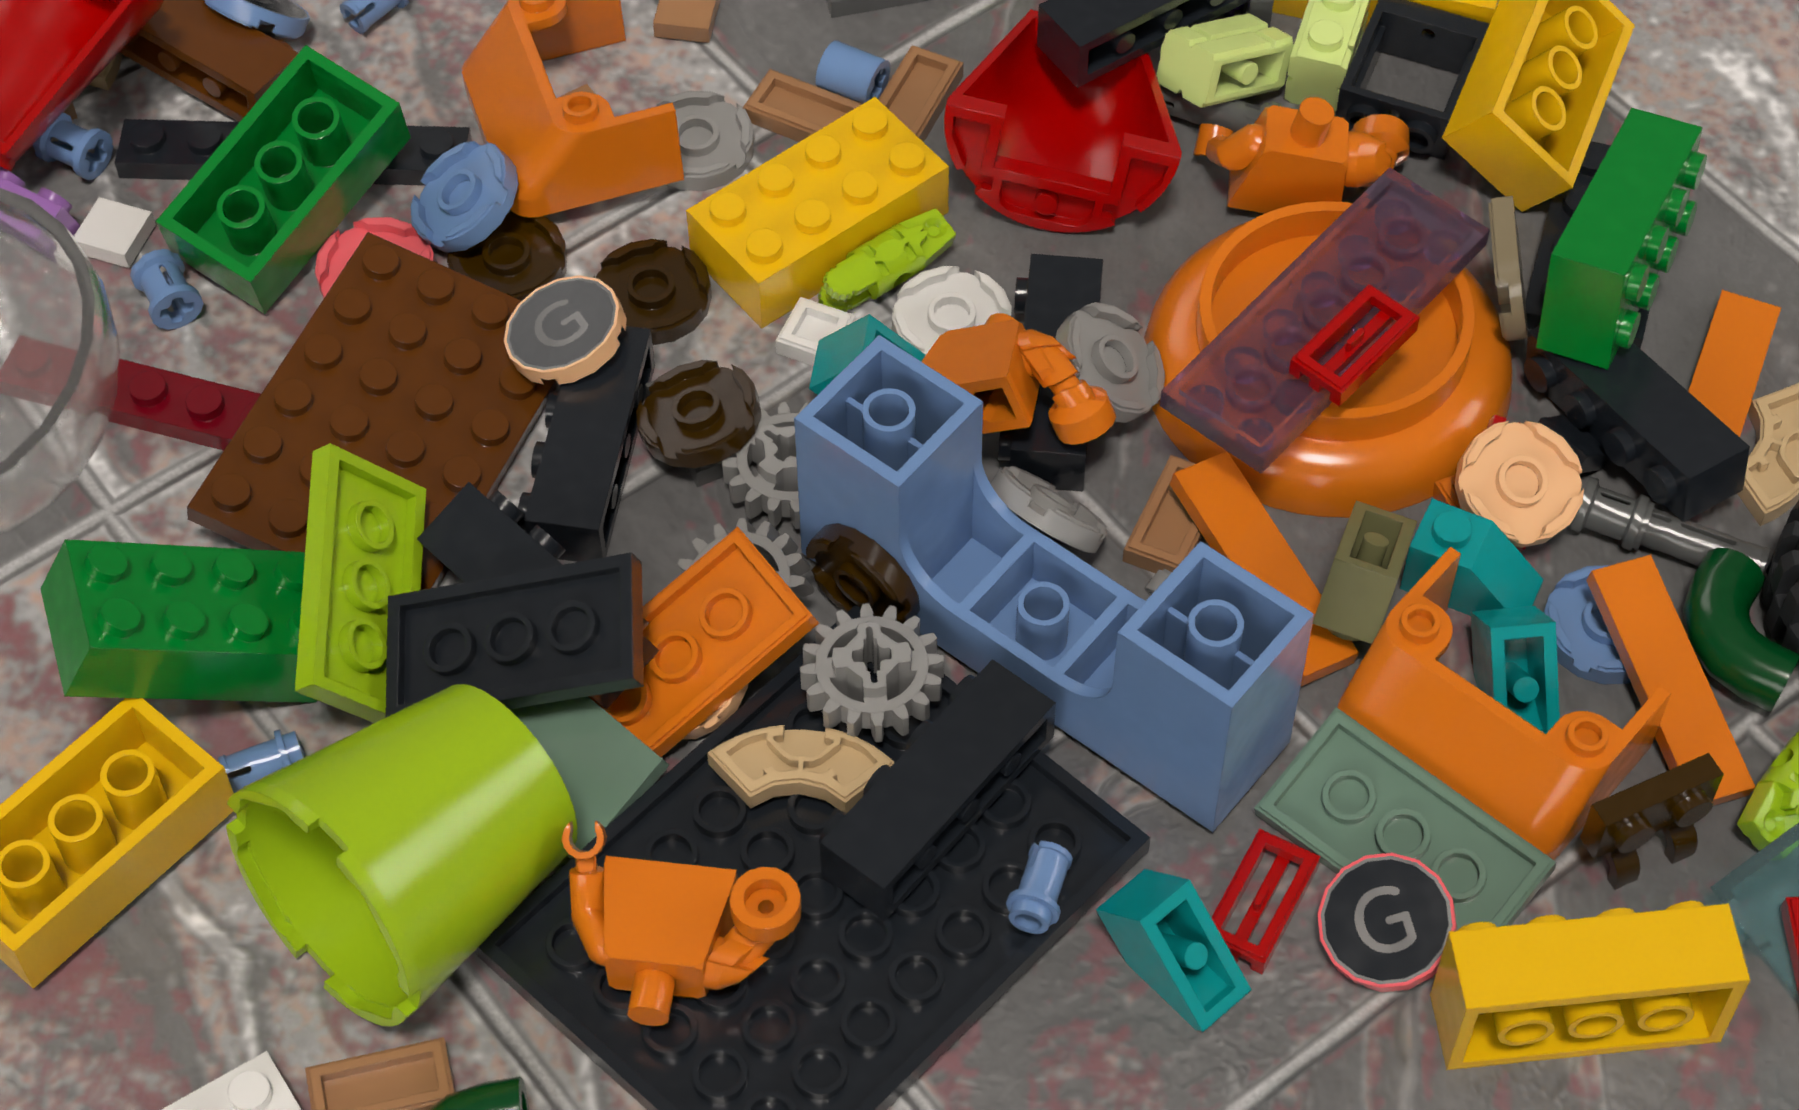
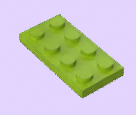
(356, 556)

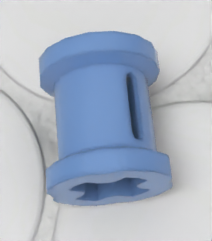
(74, 146)
(166, 289)

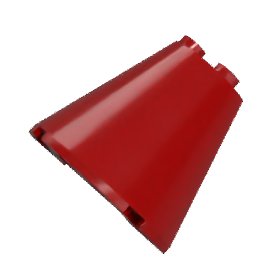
(51, 57)
(1058, 150)

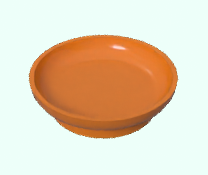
(1395, 429)

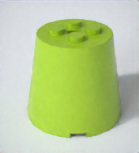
(403, 846)

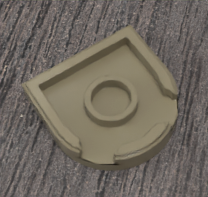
(1508, 268)

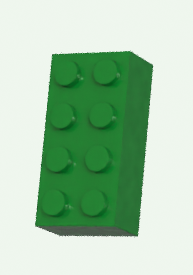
(284, 178)
(1621, 239)
(175, 621)

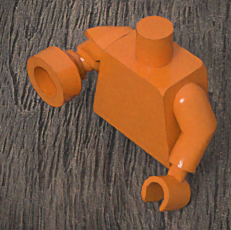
(1302, 154)
(1004, 370)
(671, 924)

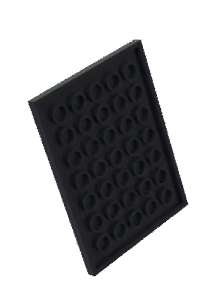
(846, 999)

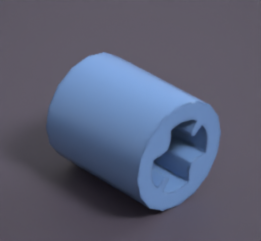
(852, 72)

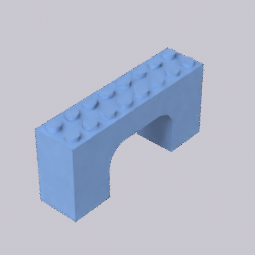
(1169, 689)

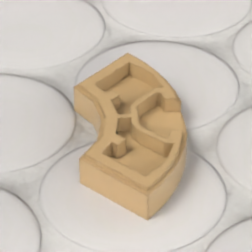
(1773, 465)
(796, 762)

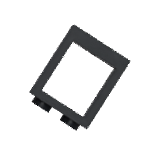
(1399, 31)

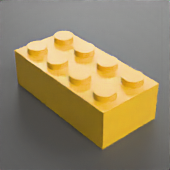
(1538, 94)
(811, 206)
(100, 832)
(1588, 985)

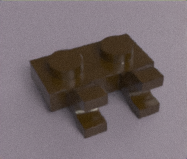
(1663, 802)

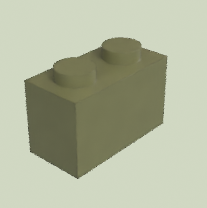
(1364, 573)

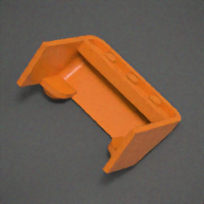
(571, 145)
(1475, 744)

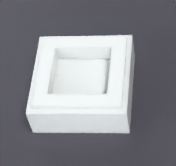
(114, 232)
(808, 325)

